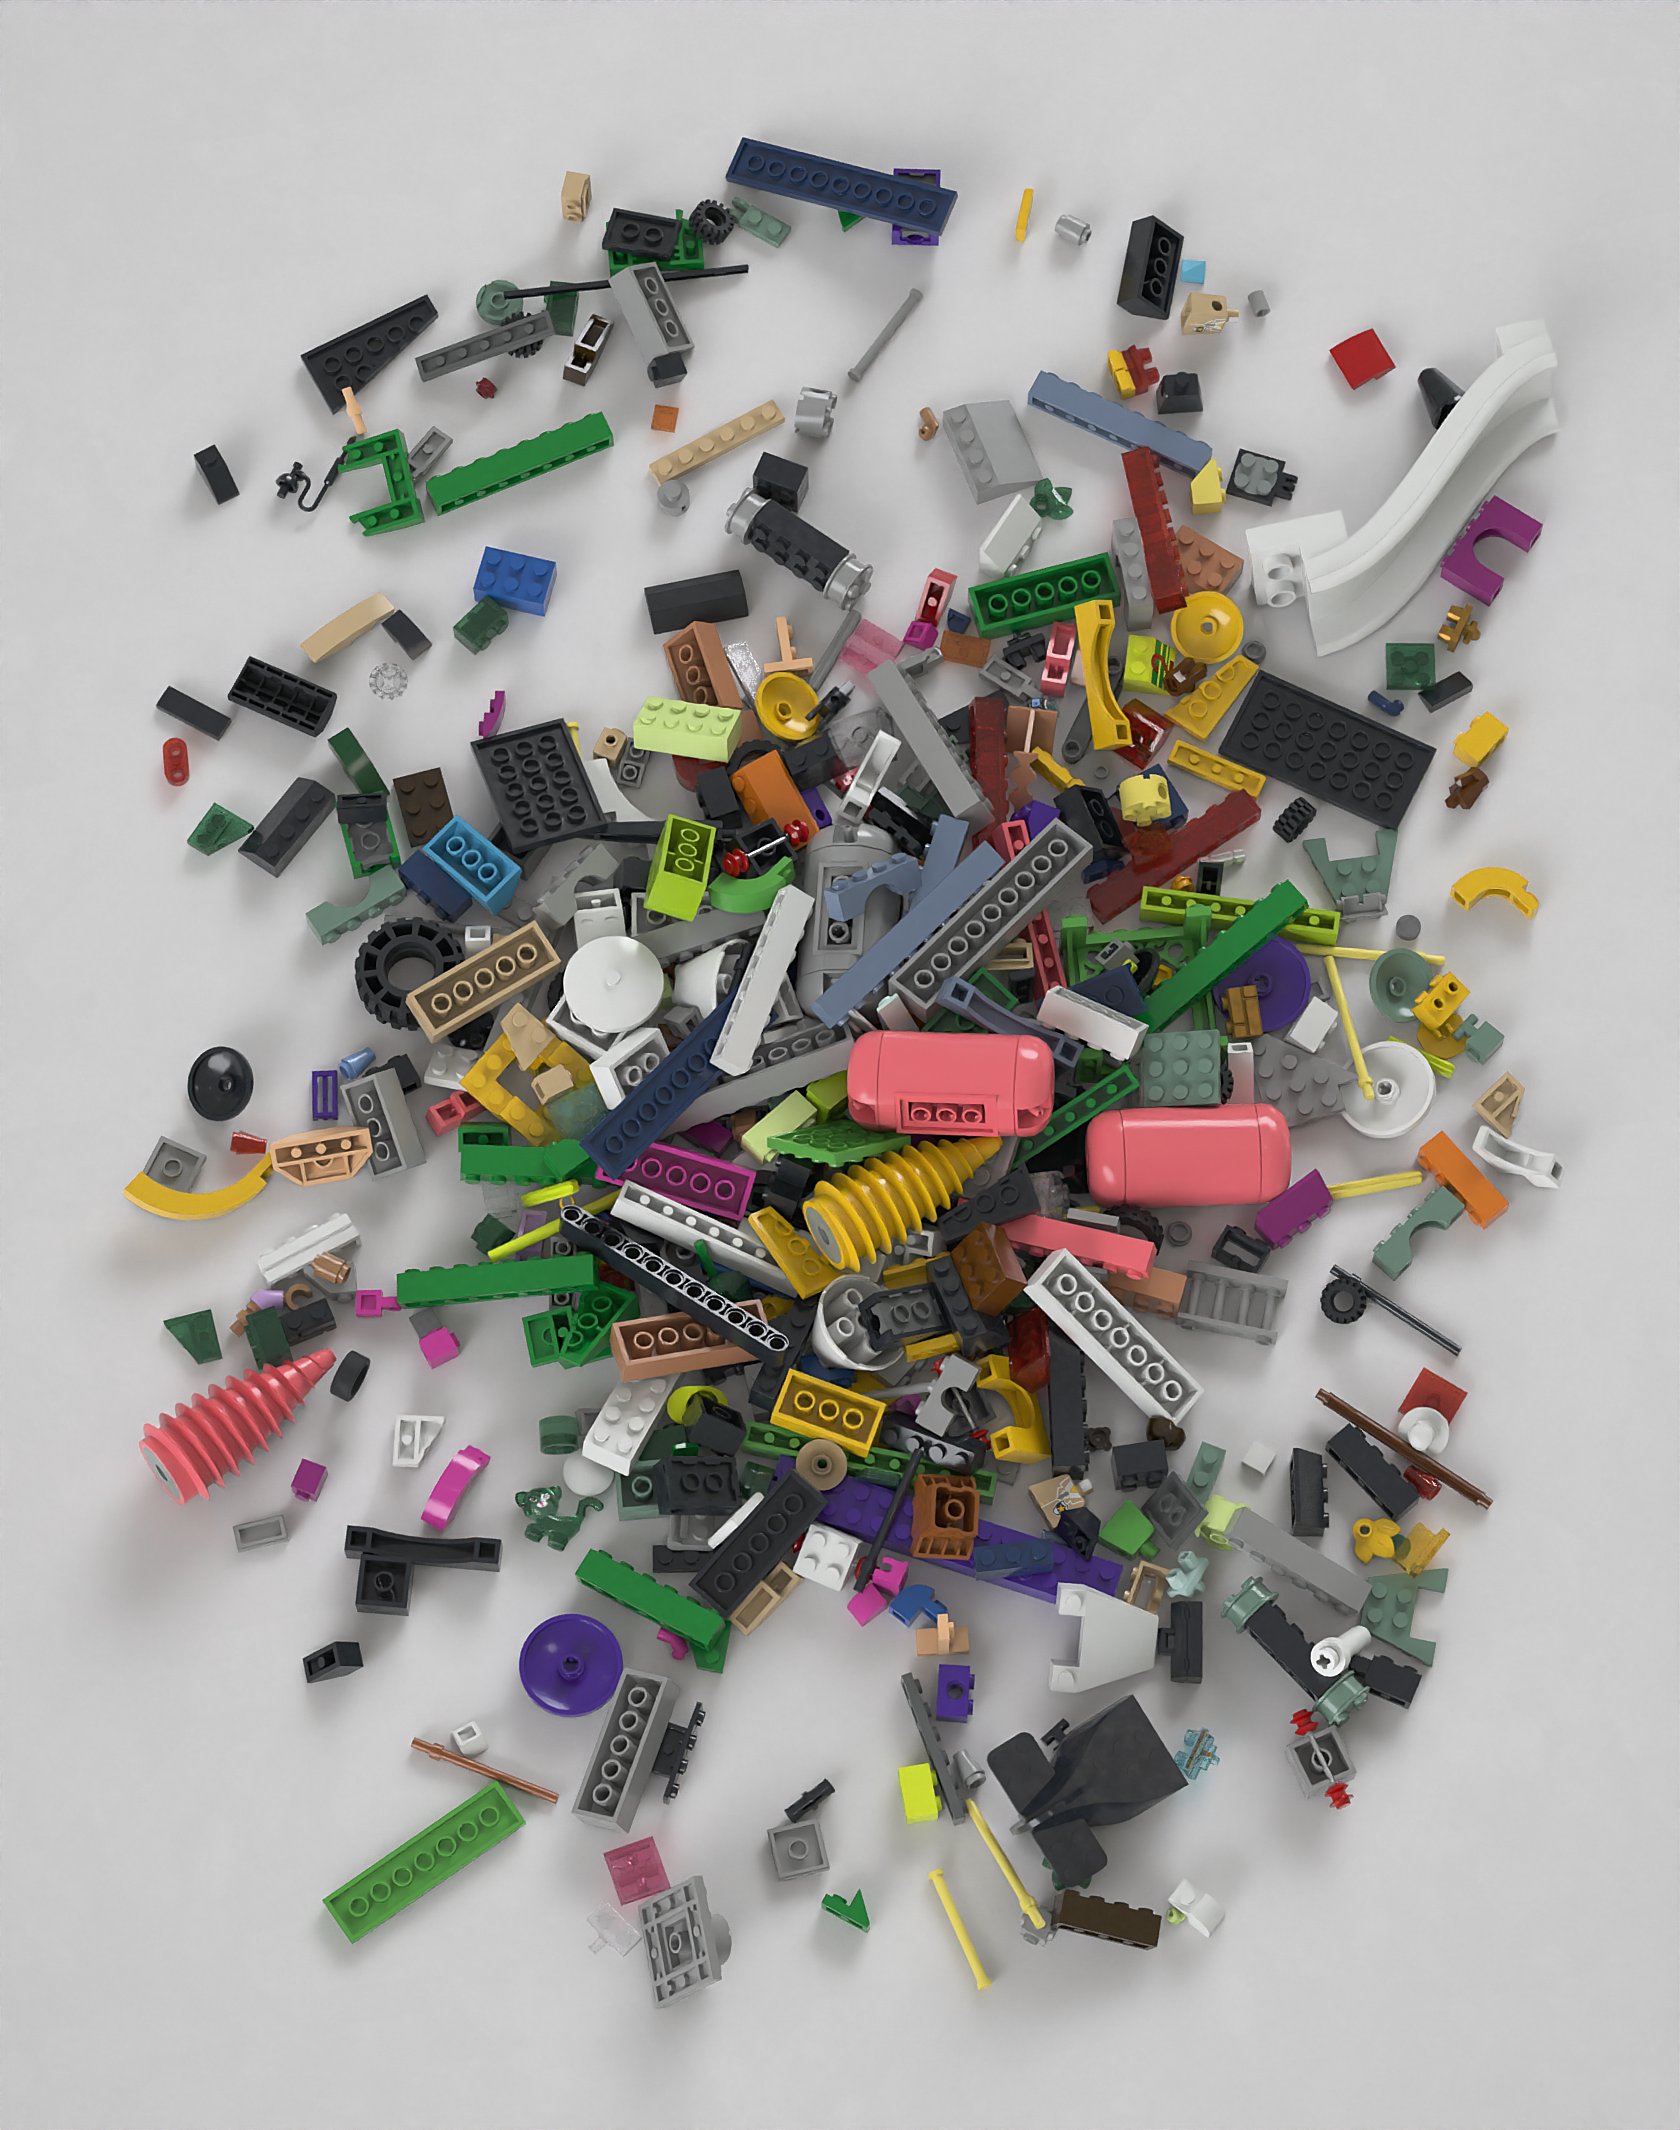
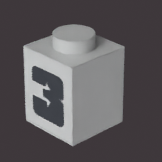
(1116, 954)

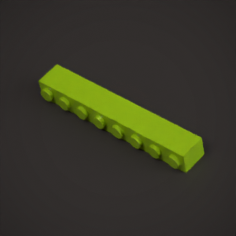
(1169, 908)

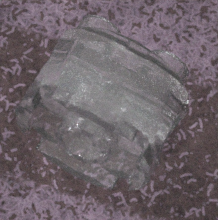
(1051, 1194)

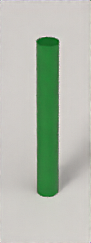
(705, 1258)

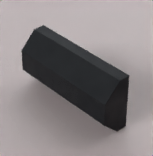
(698, 599)
(283, 697)

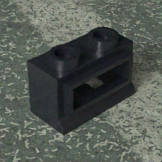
(1238, 1237)

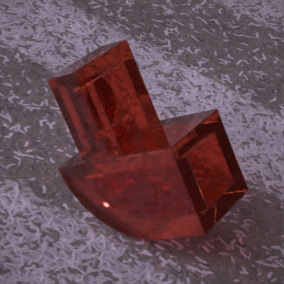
(688, 767)

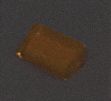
(964, 649)

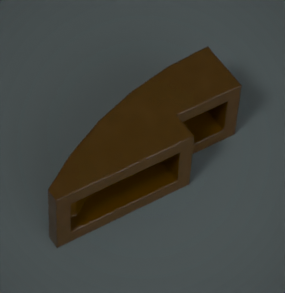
(587, 350)

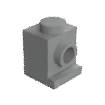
(683, 1020)

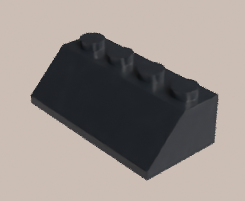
(1150, 268)
(289, 825)
(970, 1328)

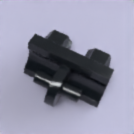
(1023, 646)

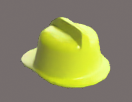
(681, 1398)

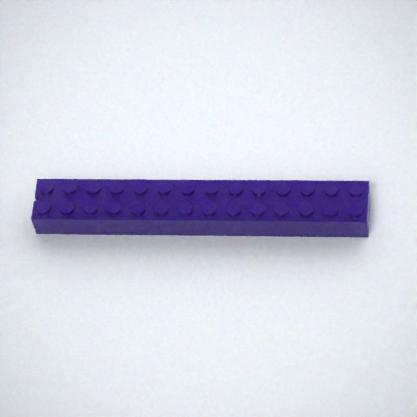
(861, 1507)

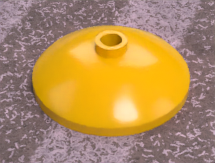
(1205, 645)
(783, 703)

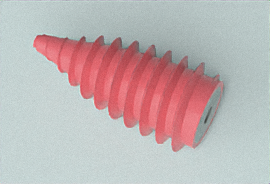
(228, 1426)

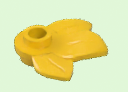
(1377, 1541)

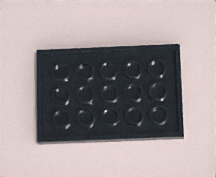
(538, 786)

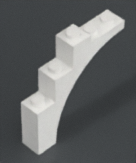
(612, 801)

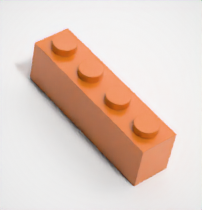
(1462, 1179)

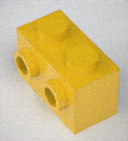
(1440, 1000)

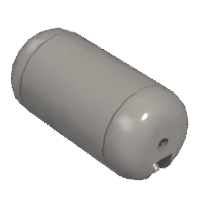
(833, 945)

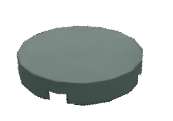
(492, 304)

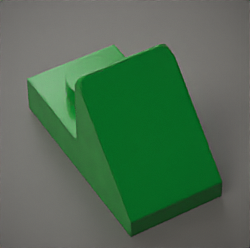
(853, 1914)

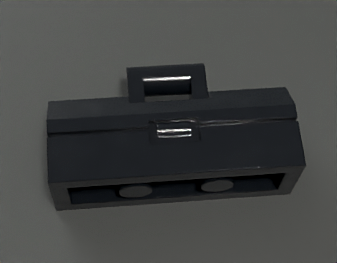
(1187, 1654)

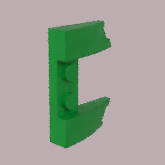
(686, 256)
(392, 452)

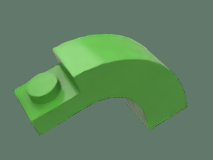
(753, 894)

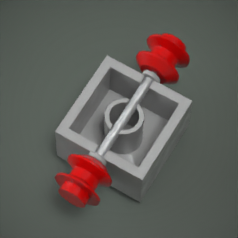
(1320, 1761)

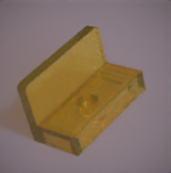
(1419, 1549)

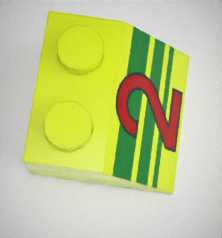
(1147, 665)

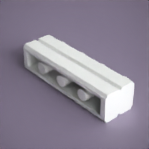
(287, 1261)

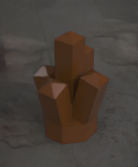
(1184, 676)
(1467, 788)

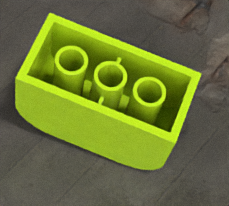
(680, 868)

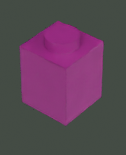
(309, 1480)

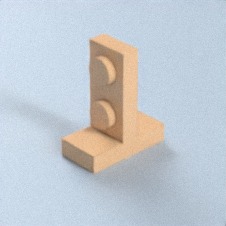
(789, 662)
(943, 1639)

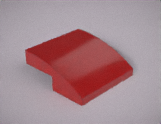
(1362, 358)

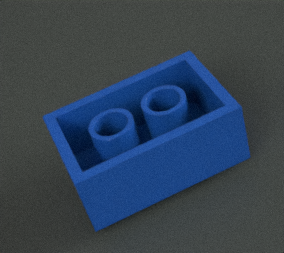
(515, 581)

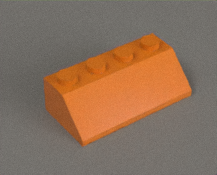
(770, 792)

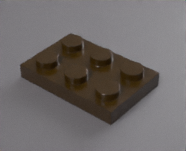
(423, 804)

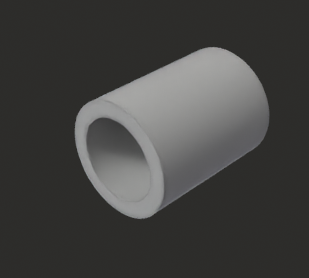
(1258, 303)

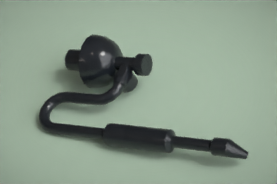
(289, 483)

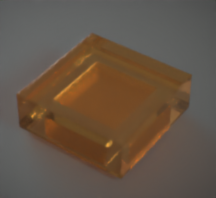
(664, 418)

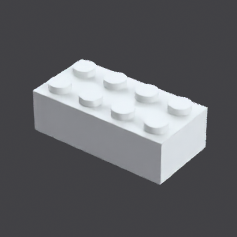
(1092, 1023)

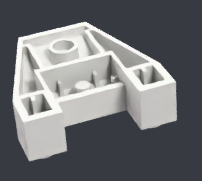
(1112, 1643)

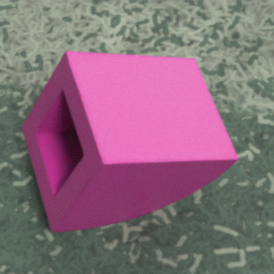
(867, 1605)

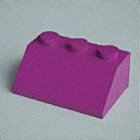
(1294, 1211)

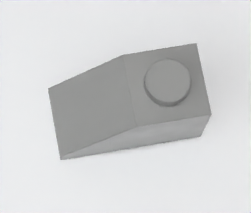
(336, 1292)

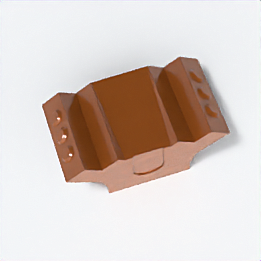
(944, 1516)

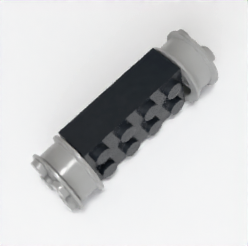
(799, 548)

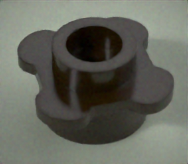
(1099, 1432)

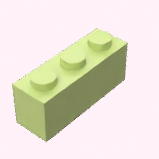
(788, 1116)

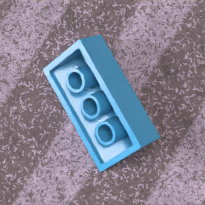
(474, 864)

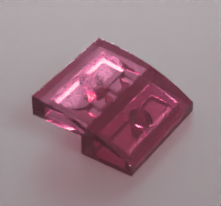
(870, 647)
(636, 1870)

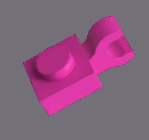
(371, 1303)

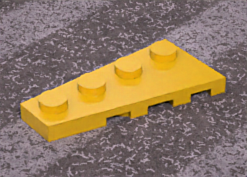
(796, 1258)

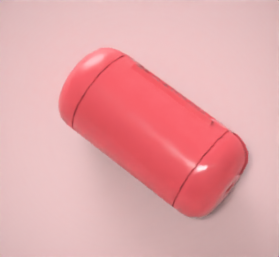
(951, 1083)
(1188, 1156)

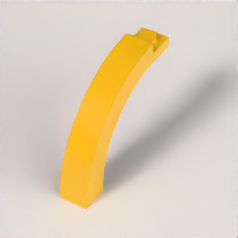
(195, 1206)

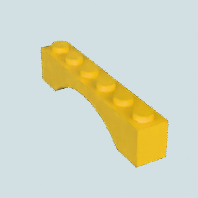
(1095, 627)

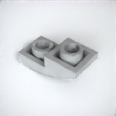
(633, 765)

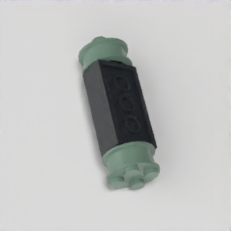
(1286, 1645)

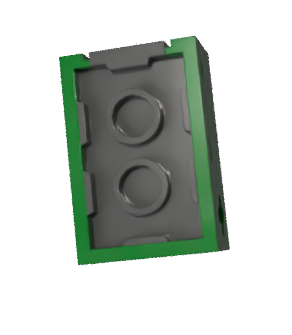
(370, 846)

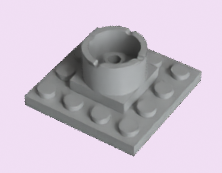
(683, 1941)

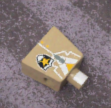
(1206, 314)
(1058, 1495)

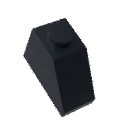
(216, 474)
(333, 1661)

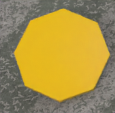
(1440, 1040)

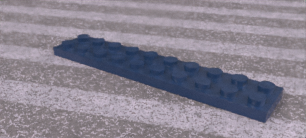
(842, 186)
(660, 1096)

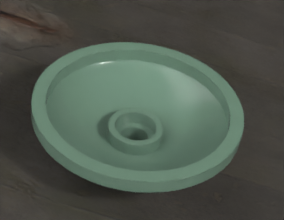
(1409, 976)

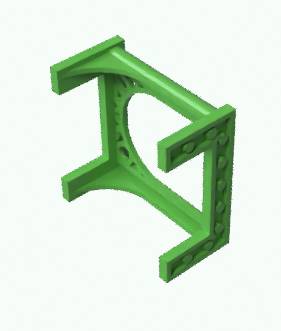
(1076, 945)

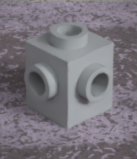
(1034, 1935)

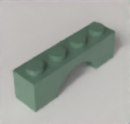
(332, 921)
(1439, 1212)

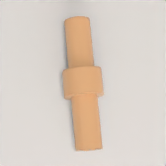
(354, 410)

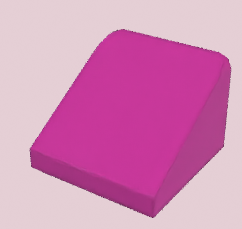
(921, 635)

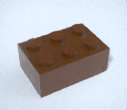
(988, 1268)

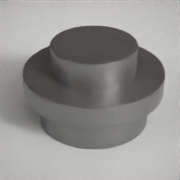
(1254, 652)
(1179, 1233)

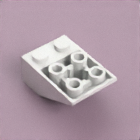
(597, 916)

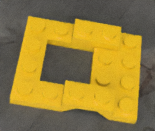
(532, 1125)

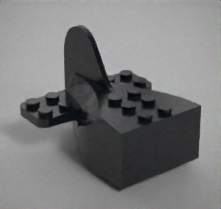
(1094, 1778)

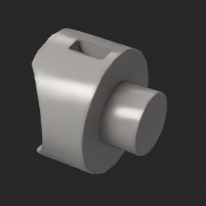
(674, 497)

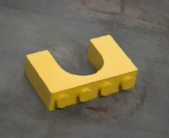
(1028, 1439)

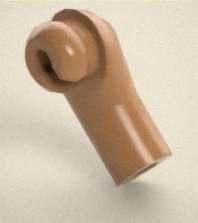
(931, 424)

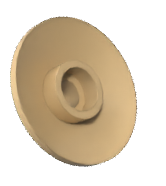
(819, 1477)

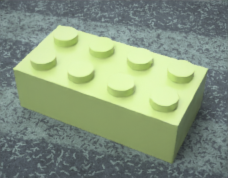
(687, 729)

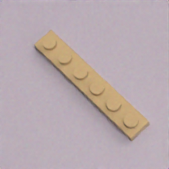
(717, 442)

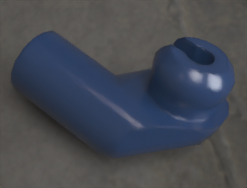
(1385, 705)

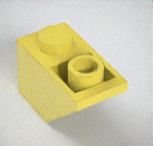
(1205, 490)

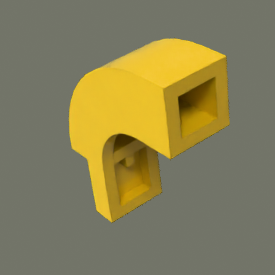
(1495, 882)

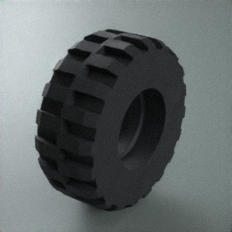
(389, 946)

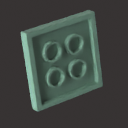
(1182, 1069)

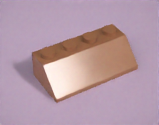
(702, 667)

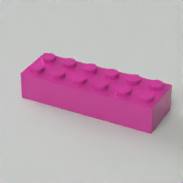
(690, 1179)

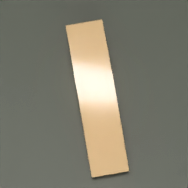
(346, 627)

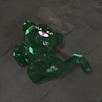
(542, 1507)

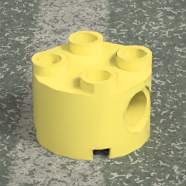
(1144, 799)

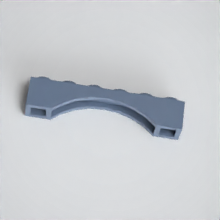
(976, 1007)

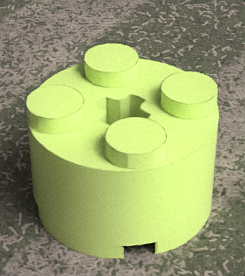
(1216, 1522)

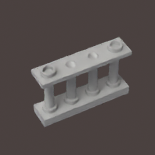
(1248, 1284)

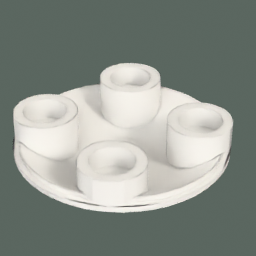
(585, 1475)

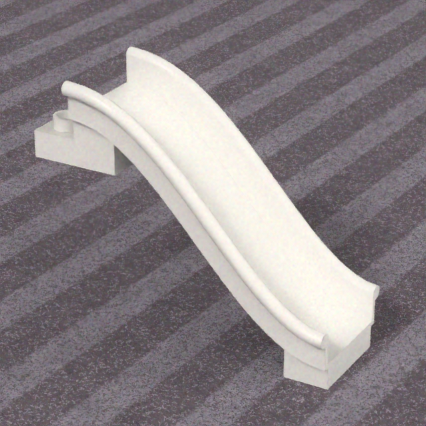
(1368, 578)

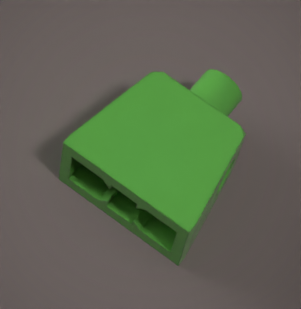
(1129, 1533)

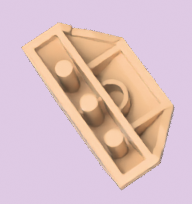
(322, 1154)

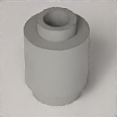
(1073, 229)

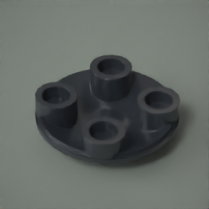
(473, 1034)

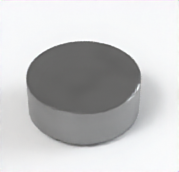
(1408, 927)

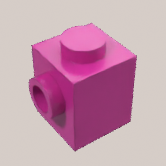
(439, 1347)

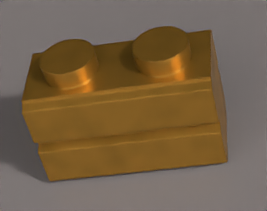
(1242, 1012)

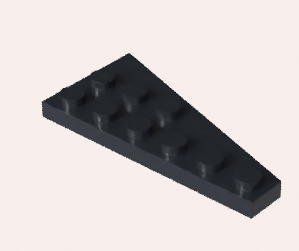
(364, 351)

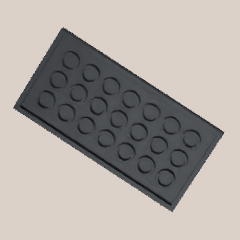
(1327, 751)

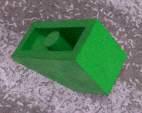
(565, 1158)

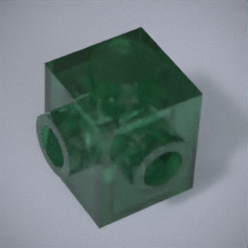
(491, 1234)

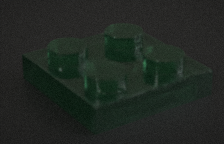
(1410, 666)

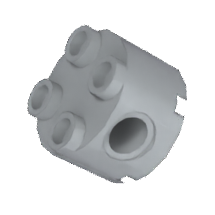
(814, 412)

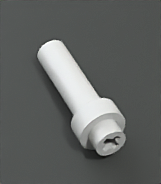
(1334, 1654)

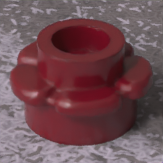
(486, 388)

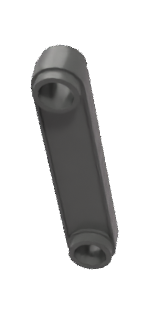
(1081, 731)

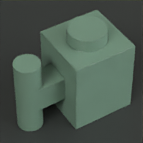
(1481, 1042)

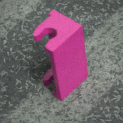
(891, 1581)

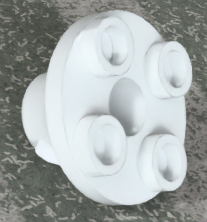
(1424, 1430)

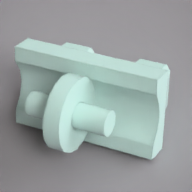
(1188, 1578)

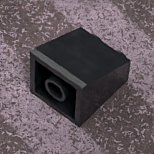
(815, 760)

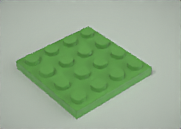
(837, 1142)

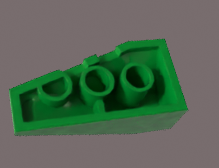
(594, 1321)

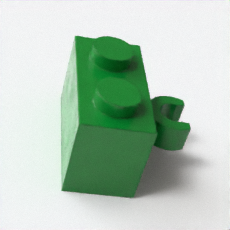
(484, 1134)

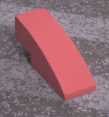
(1058, 659)
(451, 1112)

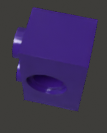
(951, 1678)

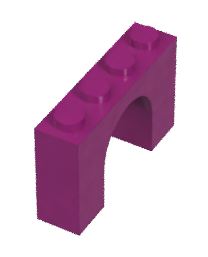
(1495, 520)

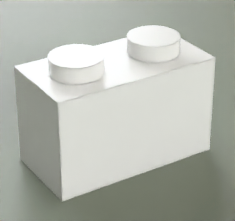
(1312, 1026)

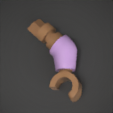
(267, 1298)

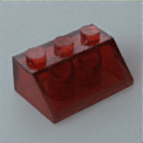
(1029, 1349)

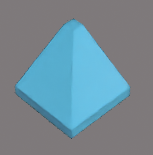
(1193, 271)

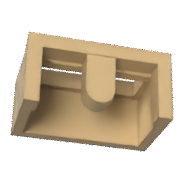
(576, 196)
(1016, 947)
(1153, 1571)

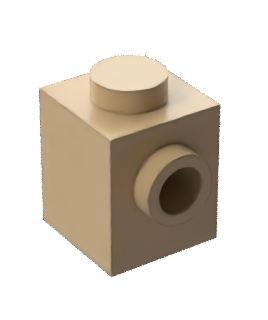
(610, 746)
(552, 1084)

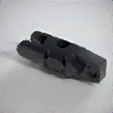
(831, 705)

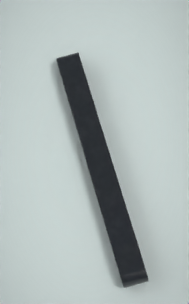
(673, 1286)

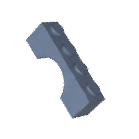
(848, 897)

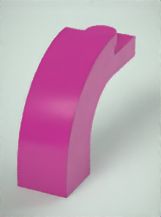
(453, 1485)

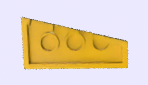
(1212, 700)

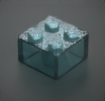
(578, 1112)

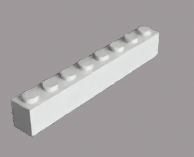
(762, 981)
(686, 1226)

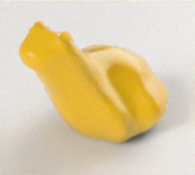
(775, 1306)

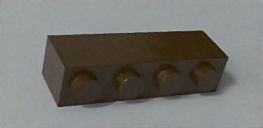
(1106, 1920)

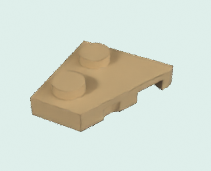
(525, 1035)
(1500, 1104)

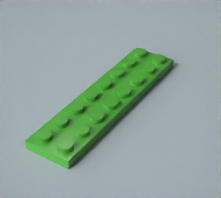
(424, 1862)

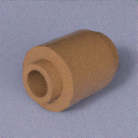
(331, 1268)

